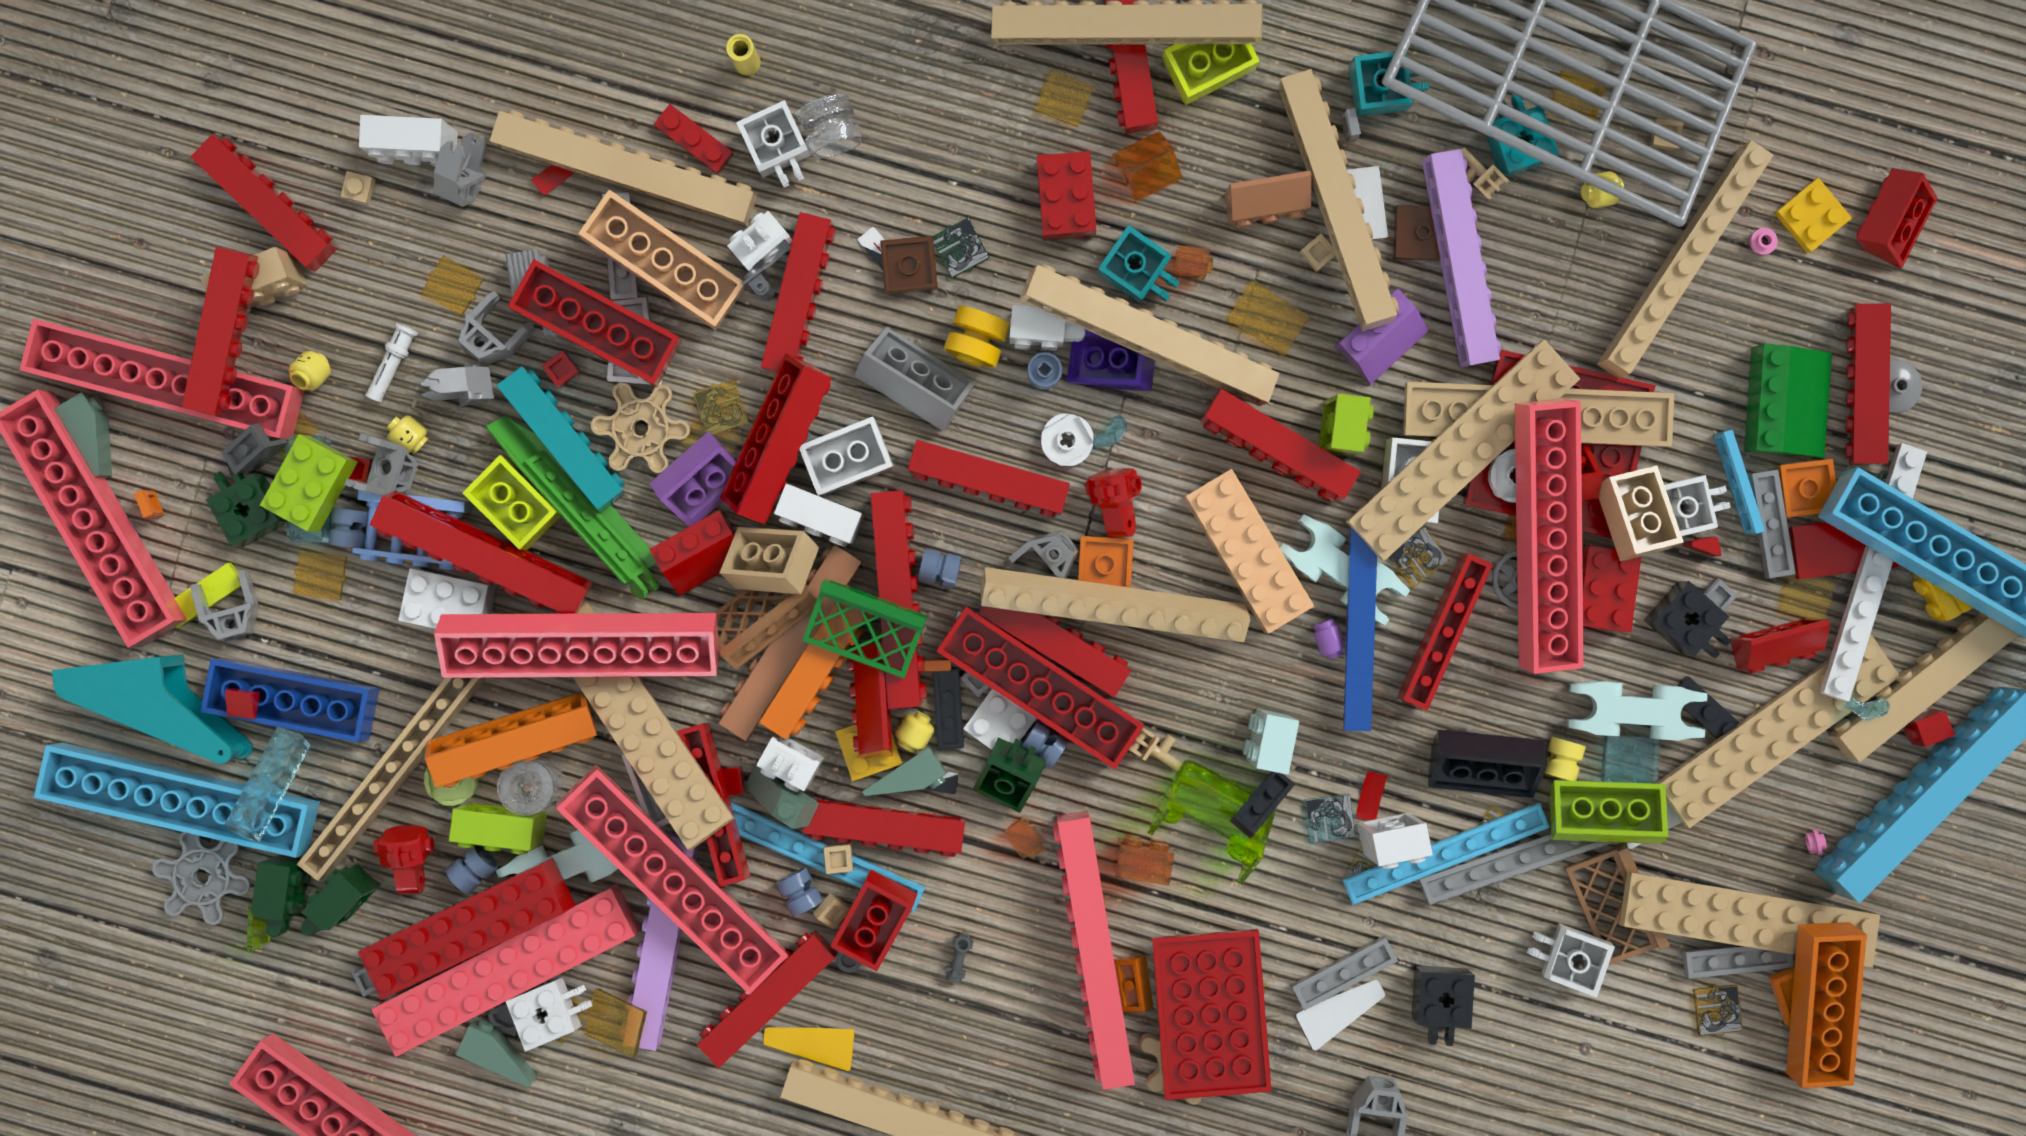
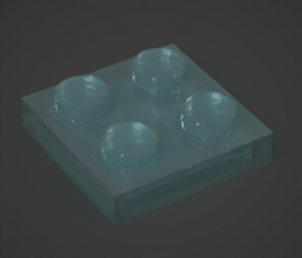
(1630, 759)

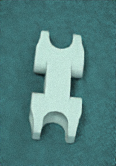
(1327, 558)
(1659, 711)
(570, 862)

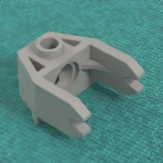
(458, 171)
(475, 335)
(467, 383)
(390, 470)
(1045, 546)
(221, 622)
(1380, 1098)

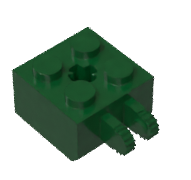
(231, 508)
(1009, 774)
(279, 892)
(338, 900)

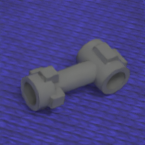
(962, 944)

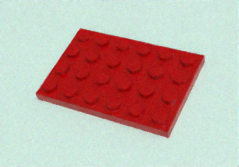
(1211, 1014)

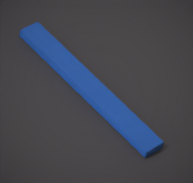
(1359, 635)

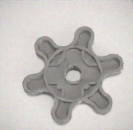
(189, 889)

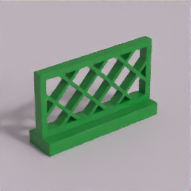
(866, 604)

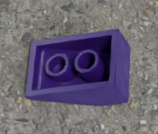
(1109, 365)

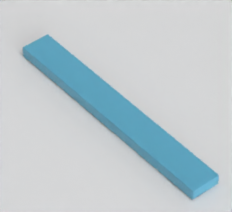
(807, 850)
(1449, 852)

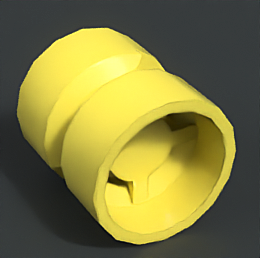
(1564, 759)

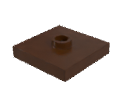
(1415, 234)
(909, 265)

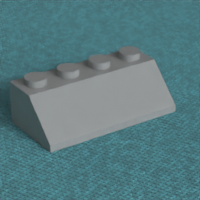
(914, 378)

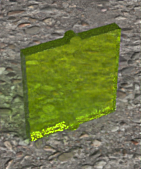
(256, 932)

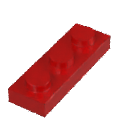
(693, 139)

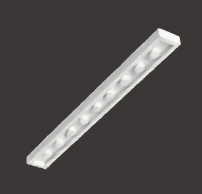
(1867, 589)

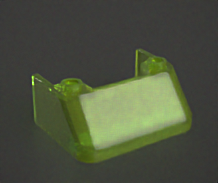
(1212, 803)

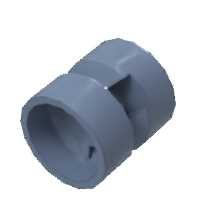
(1044, 371)
(348, 528)
(939, 568)
(1047, 745)
(467, 872)
(799, 892)

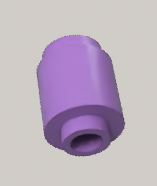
(1329, 639)

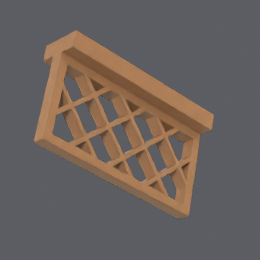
(768, 626)
(1624, 864)

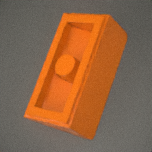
(1134, 983)

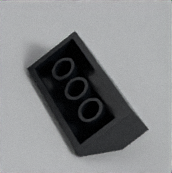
(1486, 763)

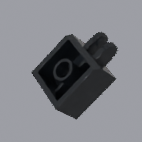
(1702, 624)
(1451, 1012)

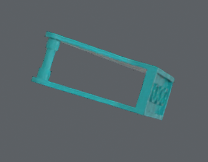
(154, 700)

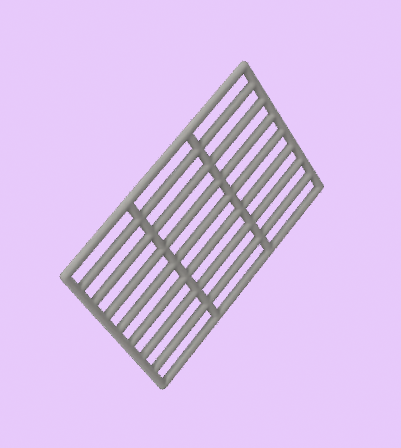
(1610, 107)

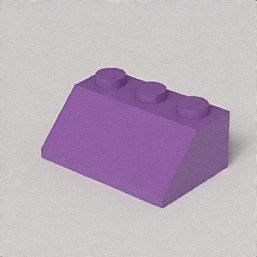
(1380, 347)
(695, 480)

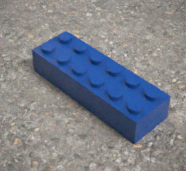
(294, 699)

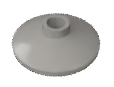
(1911, 386)

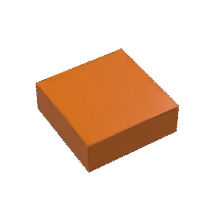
(149, 504)
(937, 664)

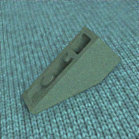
(89, 430)
(915, 774)
(784, 804)
(493, 1051)

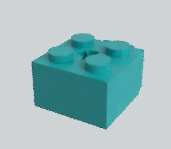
(1368, 95)
(1510, 160)
(1151, 259)

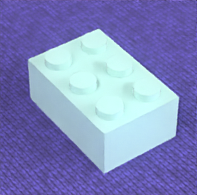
(1271, 741)

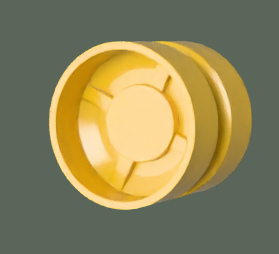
(974, 344)

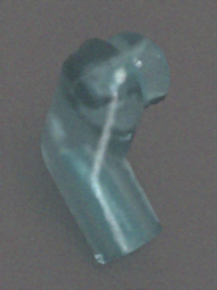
(1114, 433)
(1868, 710)

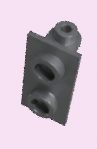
(756, 281)

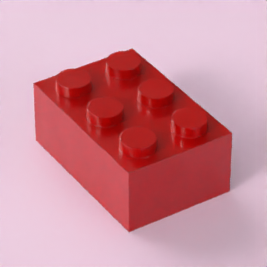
(1066, 195)
(1609, 589)
(874, 920)

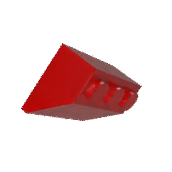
(1897, 216)
(695, 552)
(1780, 644)

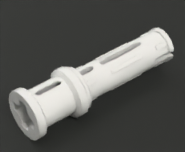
(396, 350)

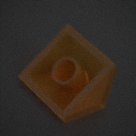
(1148, 166)

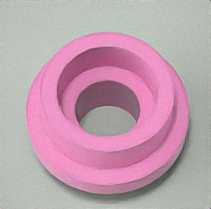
(1756, 244)
(1815, 842)

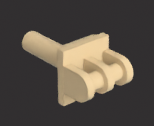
(1485, 176)
(1149, 746)

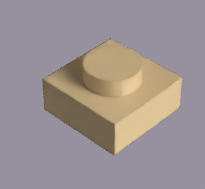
(1674, 126)
(358, 187)
(1318, 252)
(838, 858)
(831, 911)

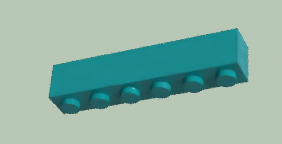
(561, 439)

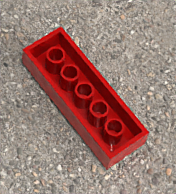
(594, 323)
(775, 438)
(1279, 446)

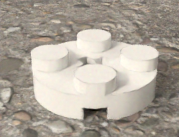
(1070, 425)
(1499, 478)

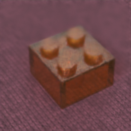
(1143, 860)

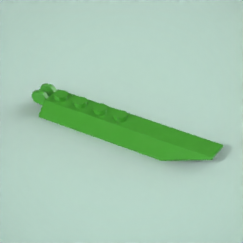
(603, 532)

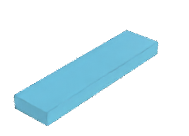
(1739, 482)

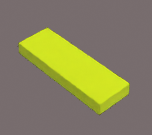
(216, 588)

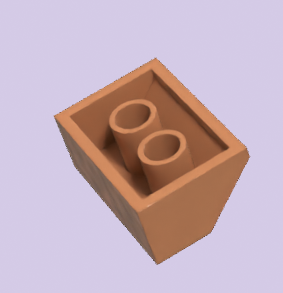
(1268, 199)

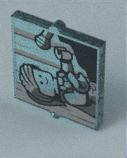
(1329, 818)

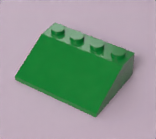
(1787, 401)

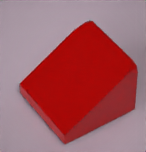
(1706, 545)
(242, 703)
(734, 780)

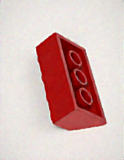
(871, 710)

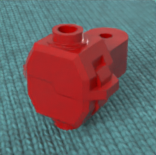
(1114, 493)
(404, 852)

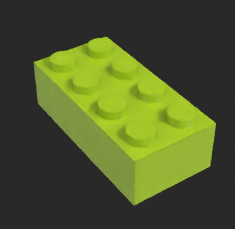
(1608, 812)

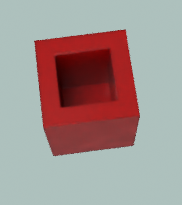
(1929, 728)

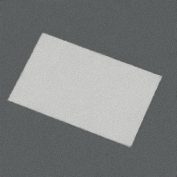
(1370, 192)

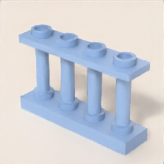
(452, 508)

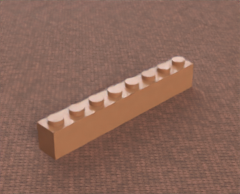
(783, 653)

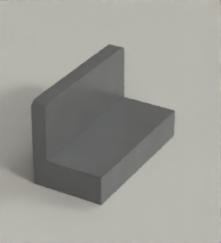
(251, 450)

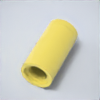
(738, 46)

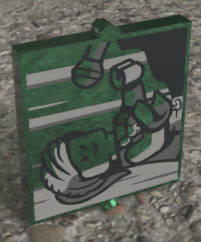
(960, 248)

